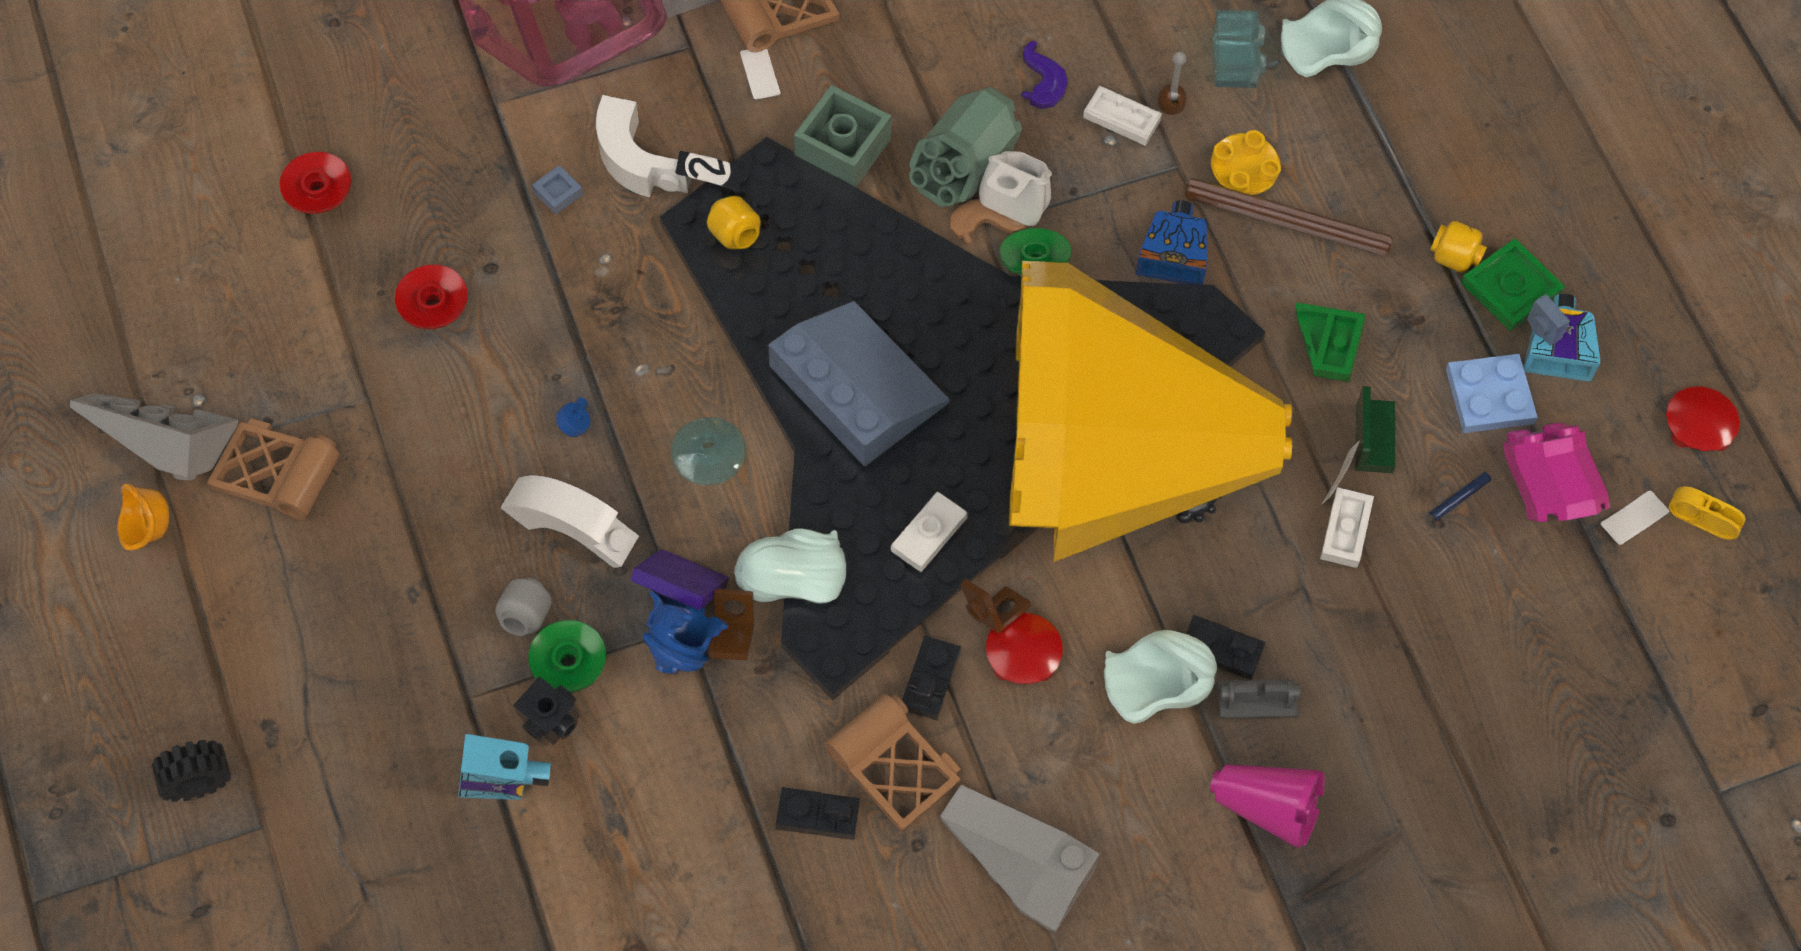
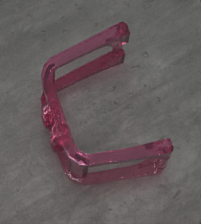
(539, 66)

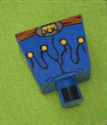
(1175, 246)

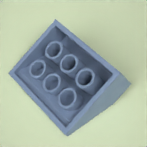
(855, 380)

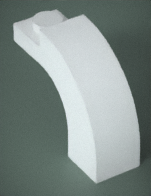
(627, 162)
(567, 509)

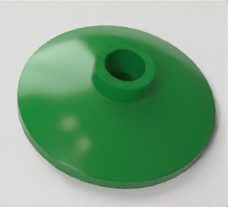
(1034, 245)
(563, 641)

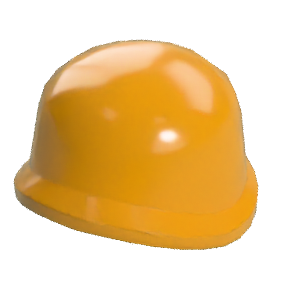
(142, 517)

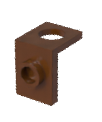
(983, 607)
(736, 639)

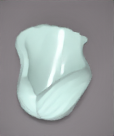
(1331, 35)
(793, 566)
(1159, 674)

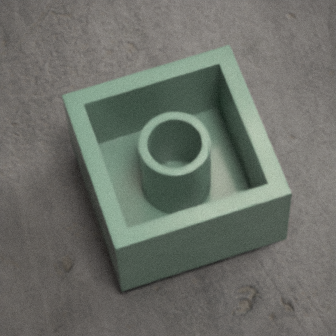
(843, 135)

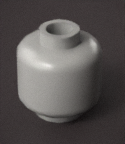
(523, 606)

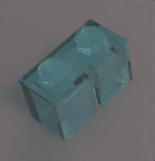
(1237, 49)

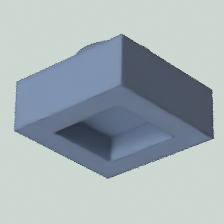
(557, 189)
(1547, 320)

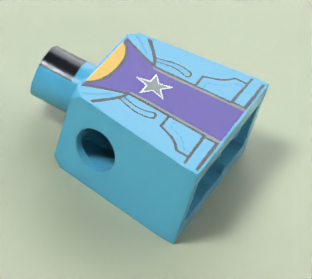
(1575, 354)
(498, 769)

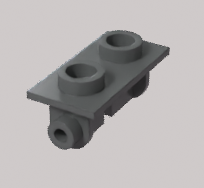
(1258, 698)

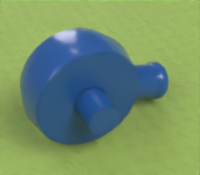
(573, 418)

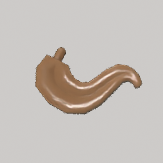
(972, 214)

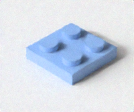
(1491, 393)

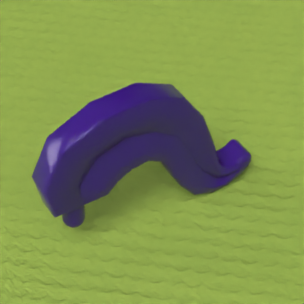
(1053, 82)

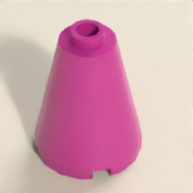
(1272, 798)

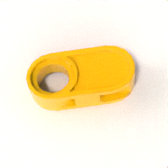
(1707, 513)

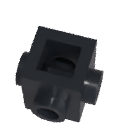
(547, 711)

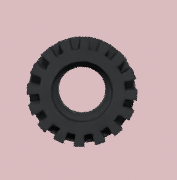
(191, 770)

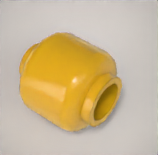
(734, 223)
(1458, 246)

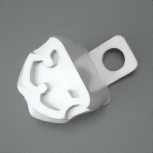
(1016, 186)

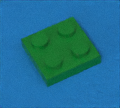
(1511, 283)

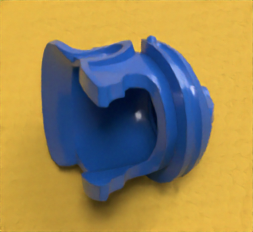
(679, 635)

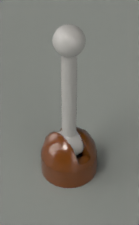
(1173, 91)

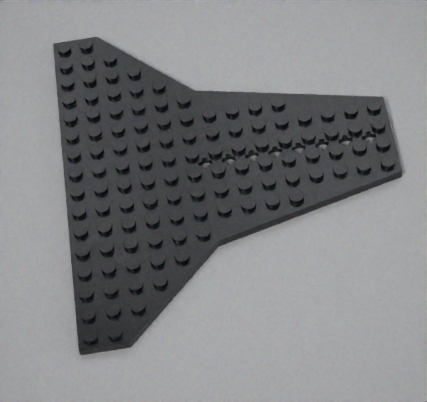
(954, 323)

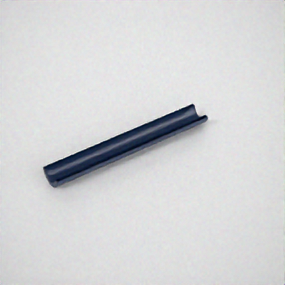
(1461, 495)

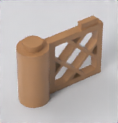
(759, 23)
(300, 474)
(870, 737)

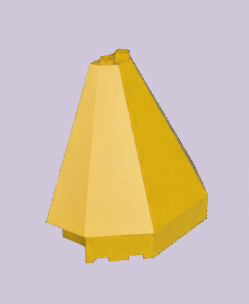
(1125, 416)

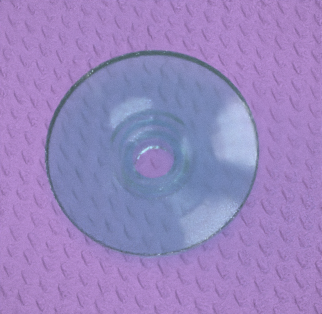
(712, 464)

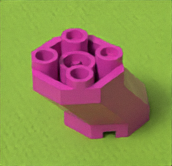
(1555, 473)

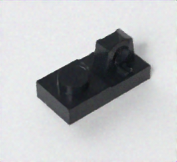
(1231, 649)
(931, 677)
(817, 813)

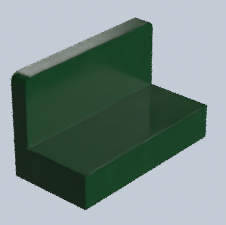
(1375, 434)

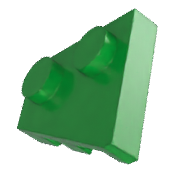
(1330, 339)

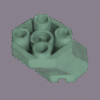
(956, 151)

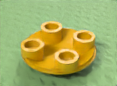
(1245, 163)

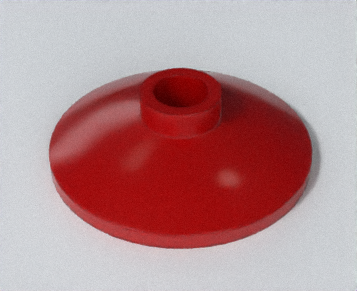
(315, 171)
(426, 285)

